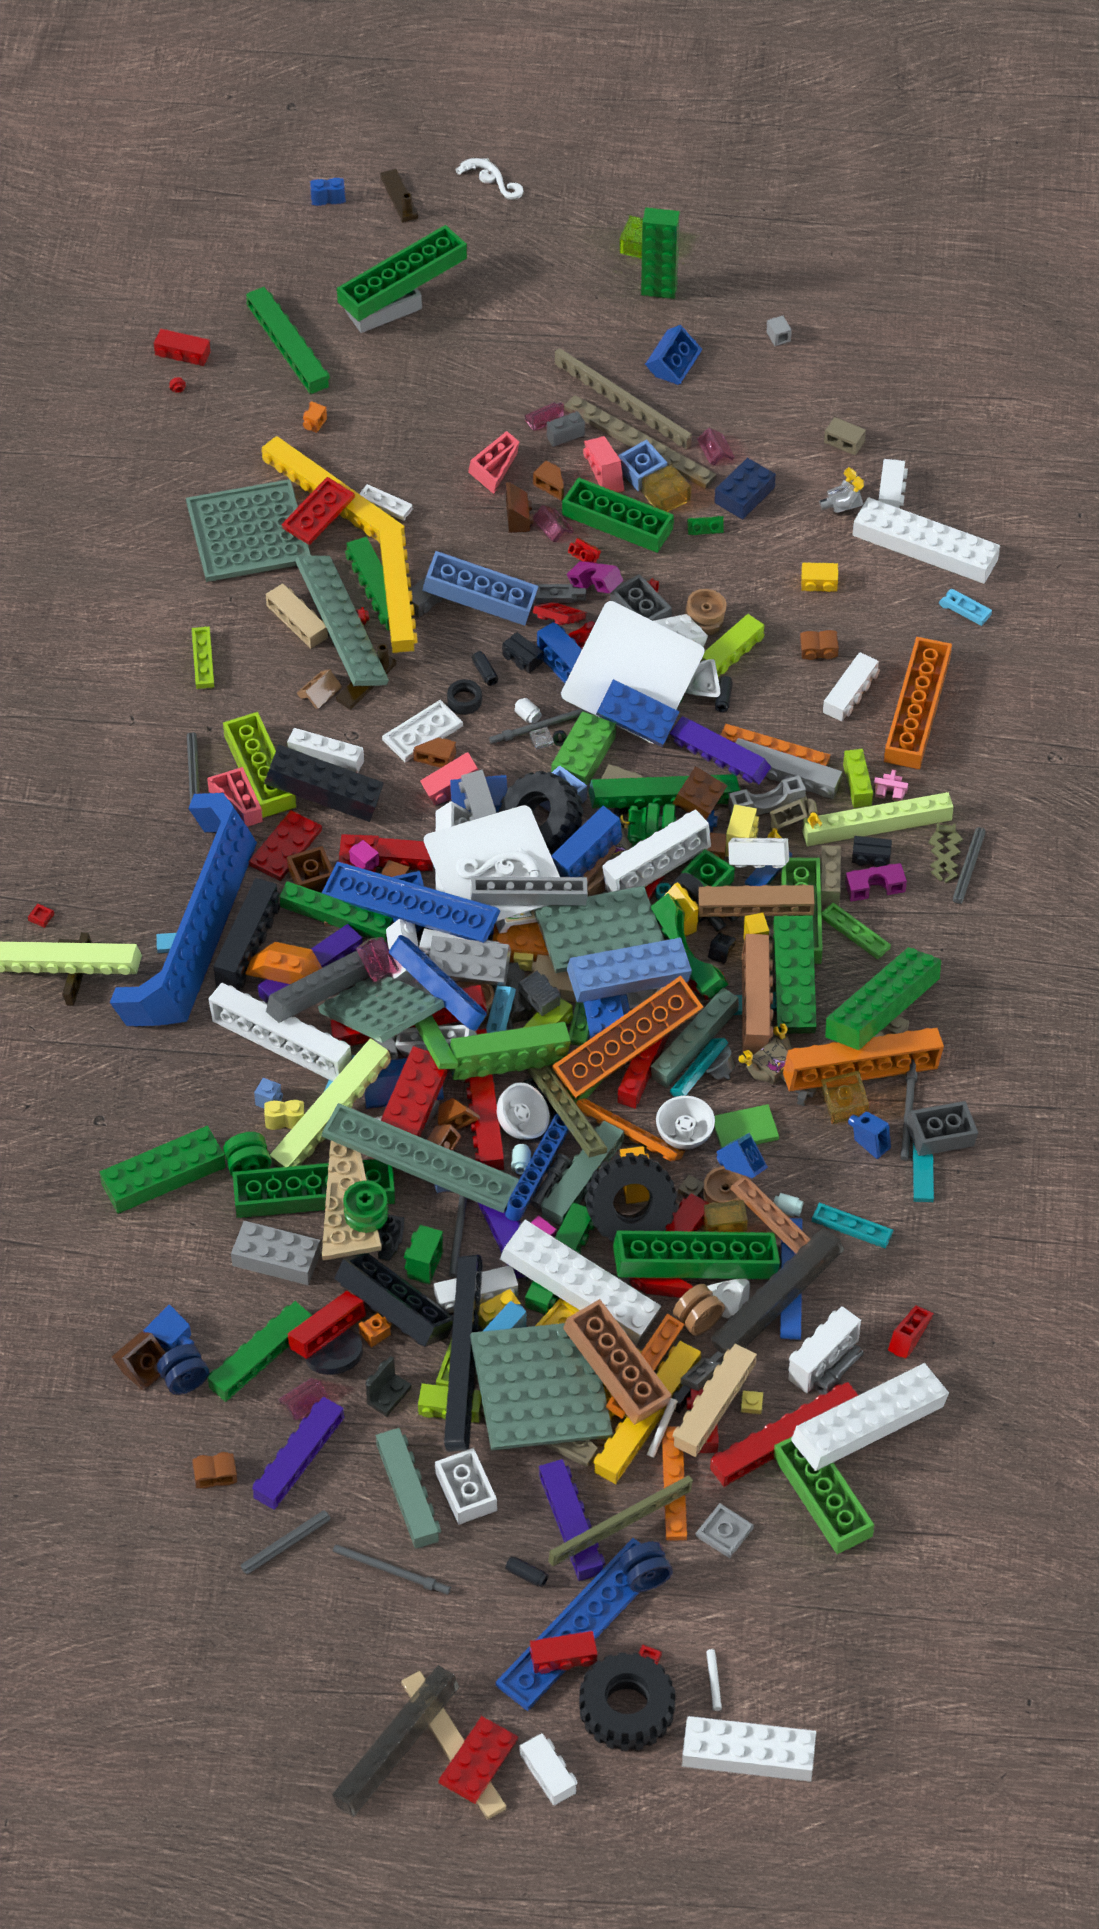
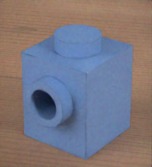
(267, 1091)

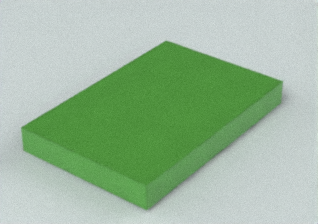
(755, 1120)

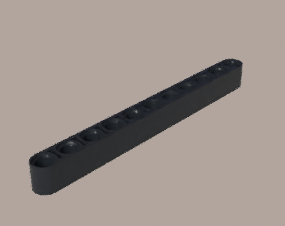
(462, 1357)

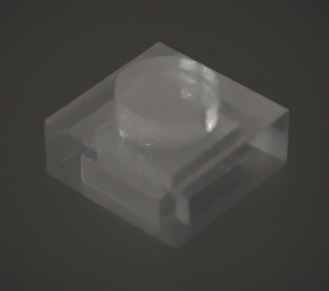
(541, 738)

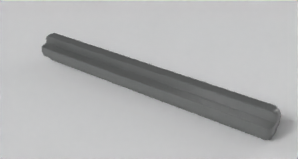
(193, 764)
(968, 865)
(285, 1542)

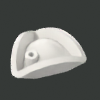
(705, 680)
(732, 1294)

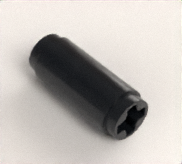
(485, 668)
(723, 700)
(526, 1571)

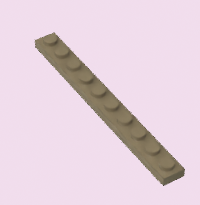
(623, 398)
(633, 437)

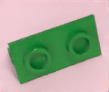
(705, 525)
(637, 831)

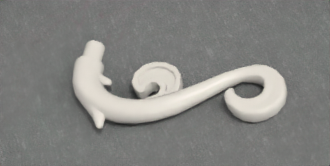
(485, 177)
(503, 870)

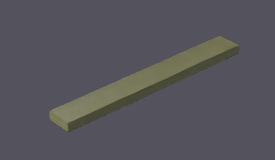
(568, 1111)
(620, 1521)

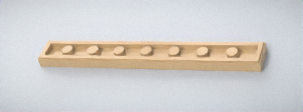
(451, 1741)

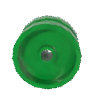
(657, 822)
(247, 1152)
(365, 1206)

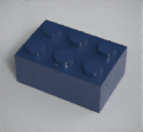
(745, 488)

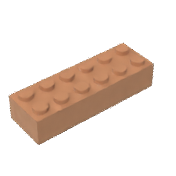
(756, 992)
(617, 1361)

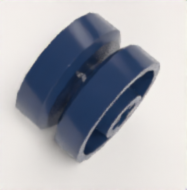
(183, 1369)
(645, 1566)

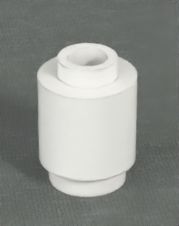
(527, 710)

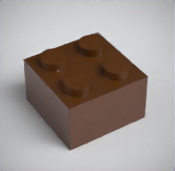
(700, 793)
(310, 868)

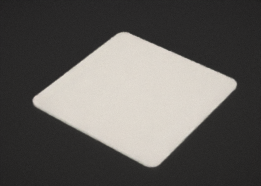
(635, 654)
(484, 840)

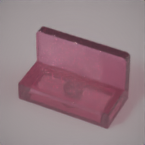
(539, 418)
(714, 446)
(551, 522)
(376, 958)
(303, 1397)

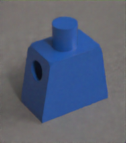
(871, 1133)
(170, 1329)

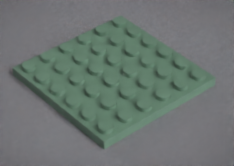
(243, 532)
(538, 1388)

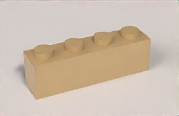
(297, 615)

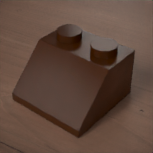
(518, 509)
(140, 1359)

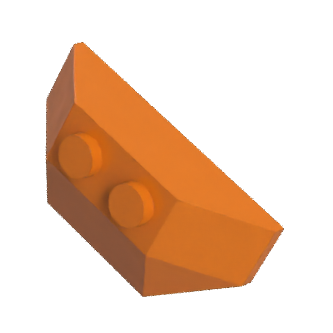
(283, 963)

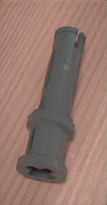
(554, 1175)
(833, 1375)

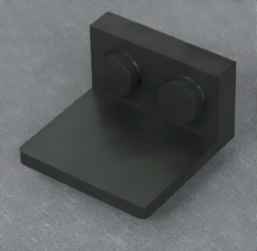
(386, 1388)

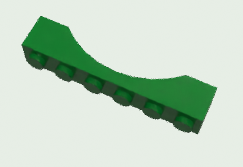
(671, 917)

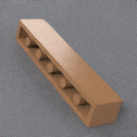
(756, 899)

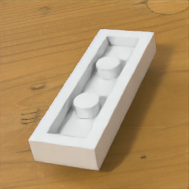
(387, 502)

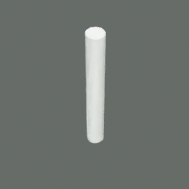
(662, 1428)
(714, 1683)

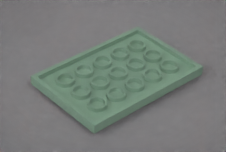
(602, 925)
(381, 1007)

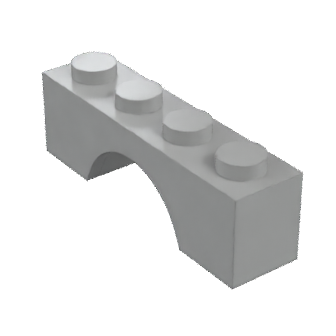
(786, 792)

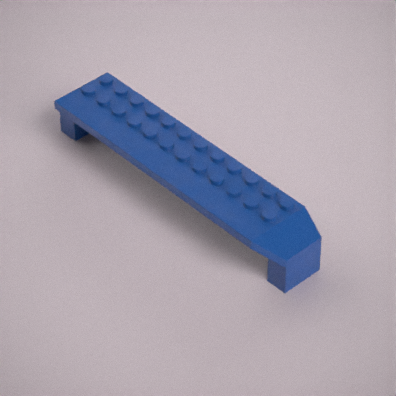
(173, 991)

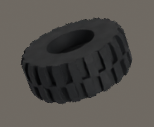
(564, 802)
(626, 1171)
(620, 1729)

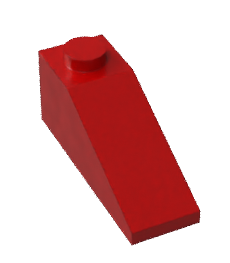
(661, 1286)
(909, 1331)

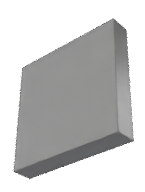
(724, 1530)

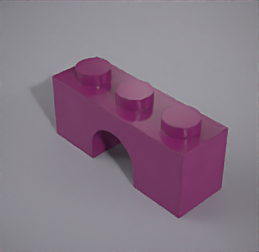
(603, 576)
(889, 877)

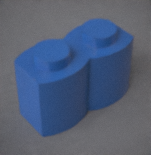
(327, 191)

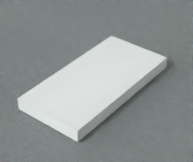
(425, 726)

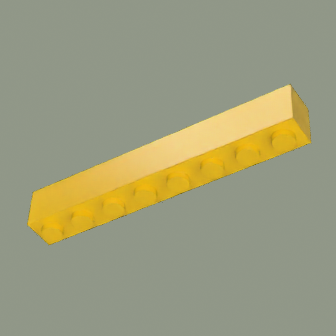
(397, 591)
(629, 1437)

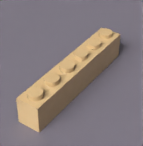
(714, 1400)

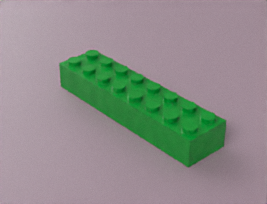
(402, 273)
(883, 998)
(296, 1188)
(696, 1254)

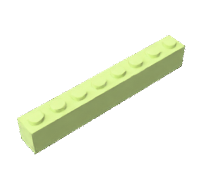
(879, 819)
(69, 958)
(344, 1090)

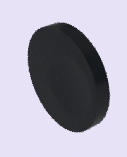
(338, 1355)

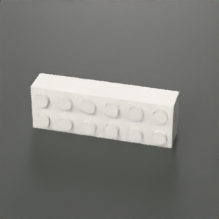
(658, 853)
(749, 1748)

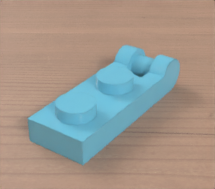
(966, 607)
(500, 1009)

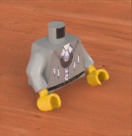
(844, 496)

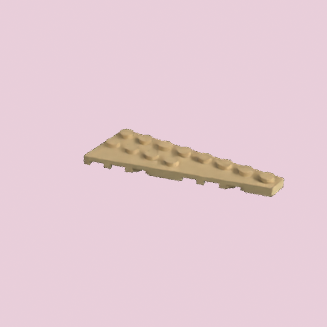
(339, 1239)

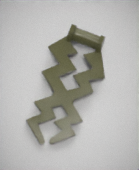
(954, 838)

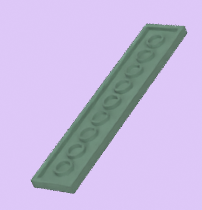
(342, 621)
(420, 1157)

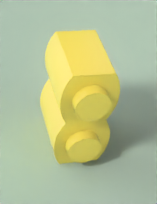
(283, 1114)

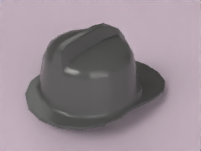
(722, 1065)

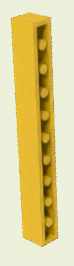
(310, 475)

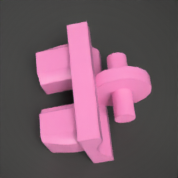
(890, 783)

